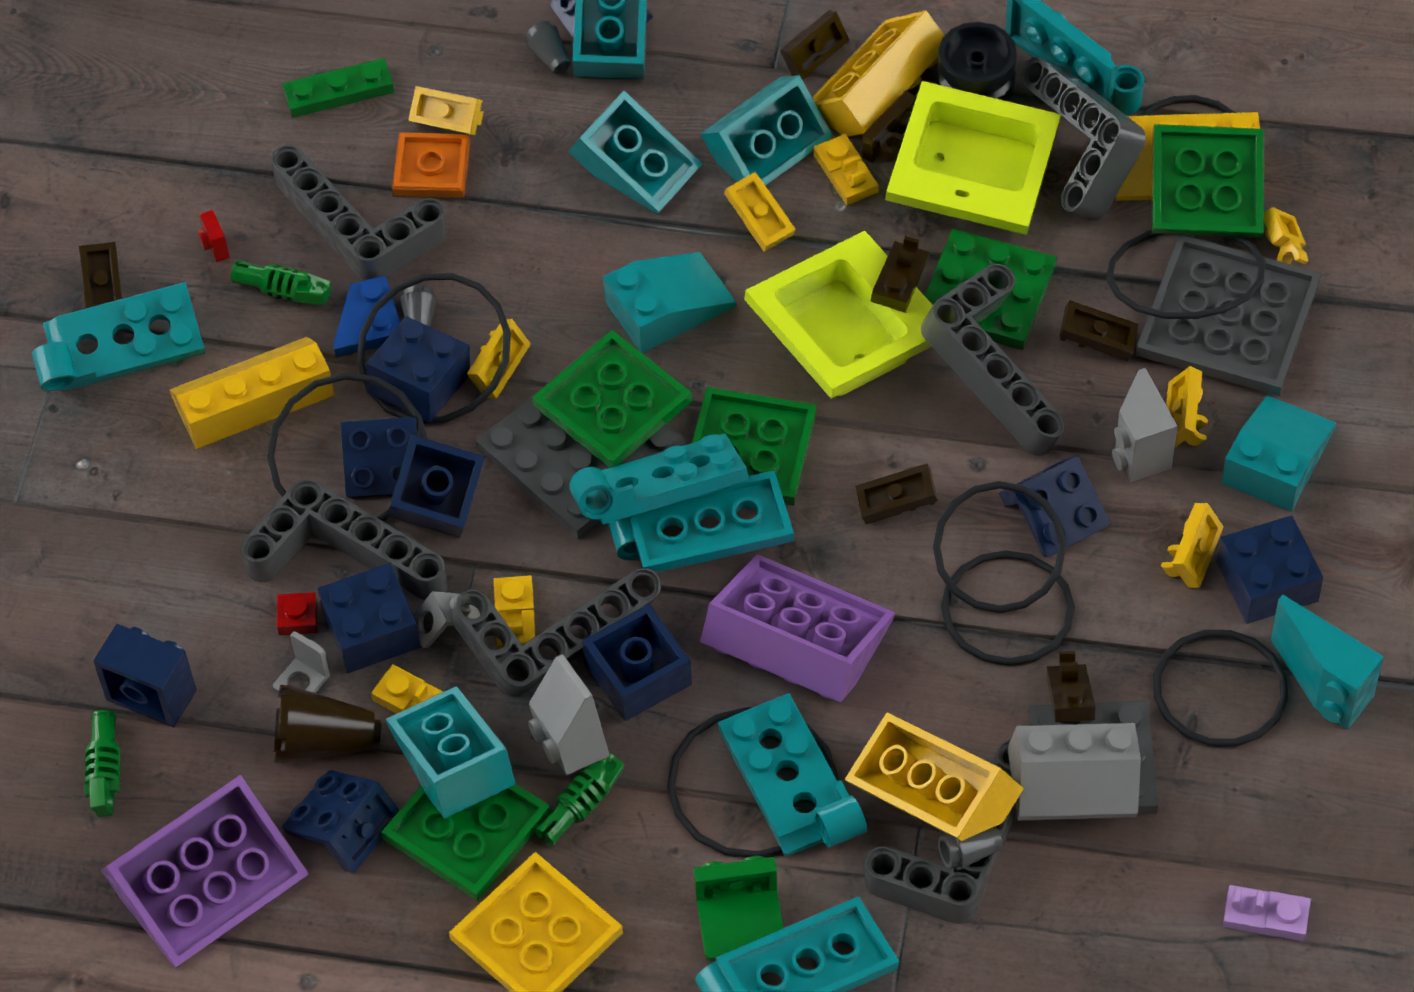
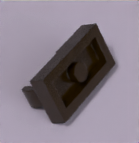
(815, 45)
(888, 129)
(100, 273)
(900, 275)
(1098, 330)
(896, 493)
(1070, 690)

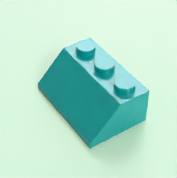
(768, 131)

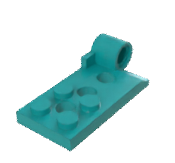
(1051, 37)
(65, 368)
(658, 479)
(643, 538)
(836, 812)
(812, 938)

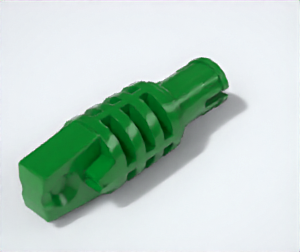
(282, 282)
(102, 764)
(580, 797)

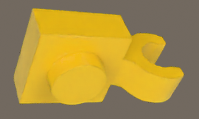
(1285, 233)

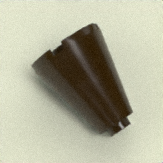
(320, 727)

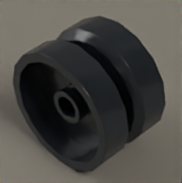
(978, 60)

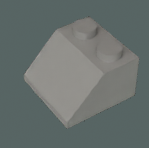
(1144, 431)
(567, 719)

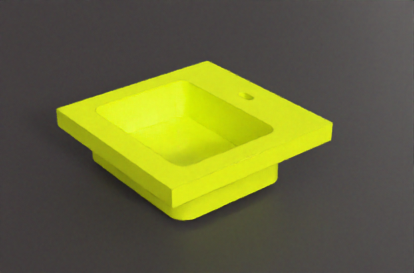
(973, 157)
(828, 320)

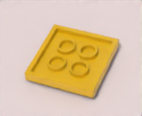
(536, 930)

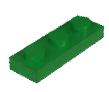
(338, 87)

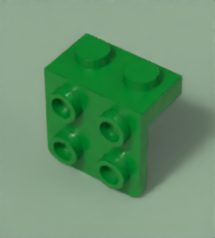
(736, 903)

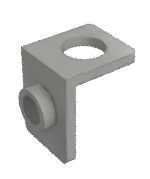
(440, 606)
(308, 661)

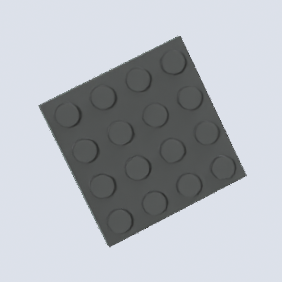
(1246, 344)
(545, 458)

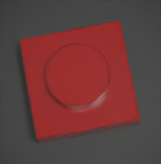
(212, 236)
(297, 613)

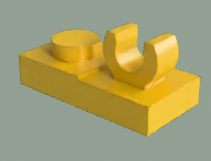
(446, 110)
(845, 169)
(759, 211)
(490, 357)
(1182, 401)
(1196, 547)
(516, 606)
(401, 690)

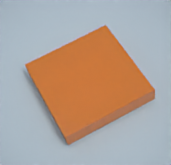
(431, 165)

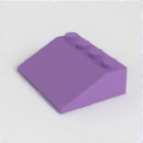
(796, 627)
(205, 871)

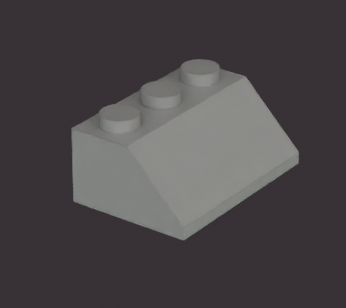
(1076, 771)

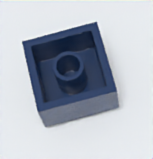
(422, 365)
(436, 486)
(1266, 564)
(369, 617)
(637, 662)
(145, 674)

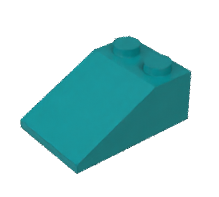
(610, 38)
(635, 154)
(665, 297)
(1276, 452)
(1326, 662)
(452, 751)

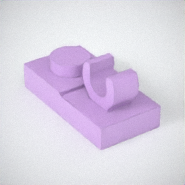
(1267, 913)

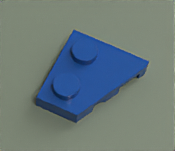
(358, 304)

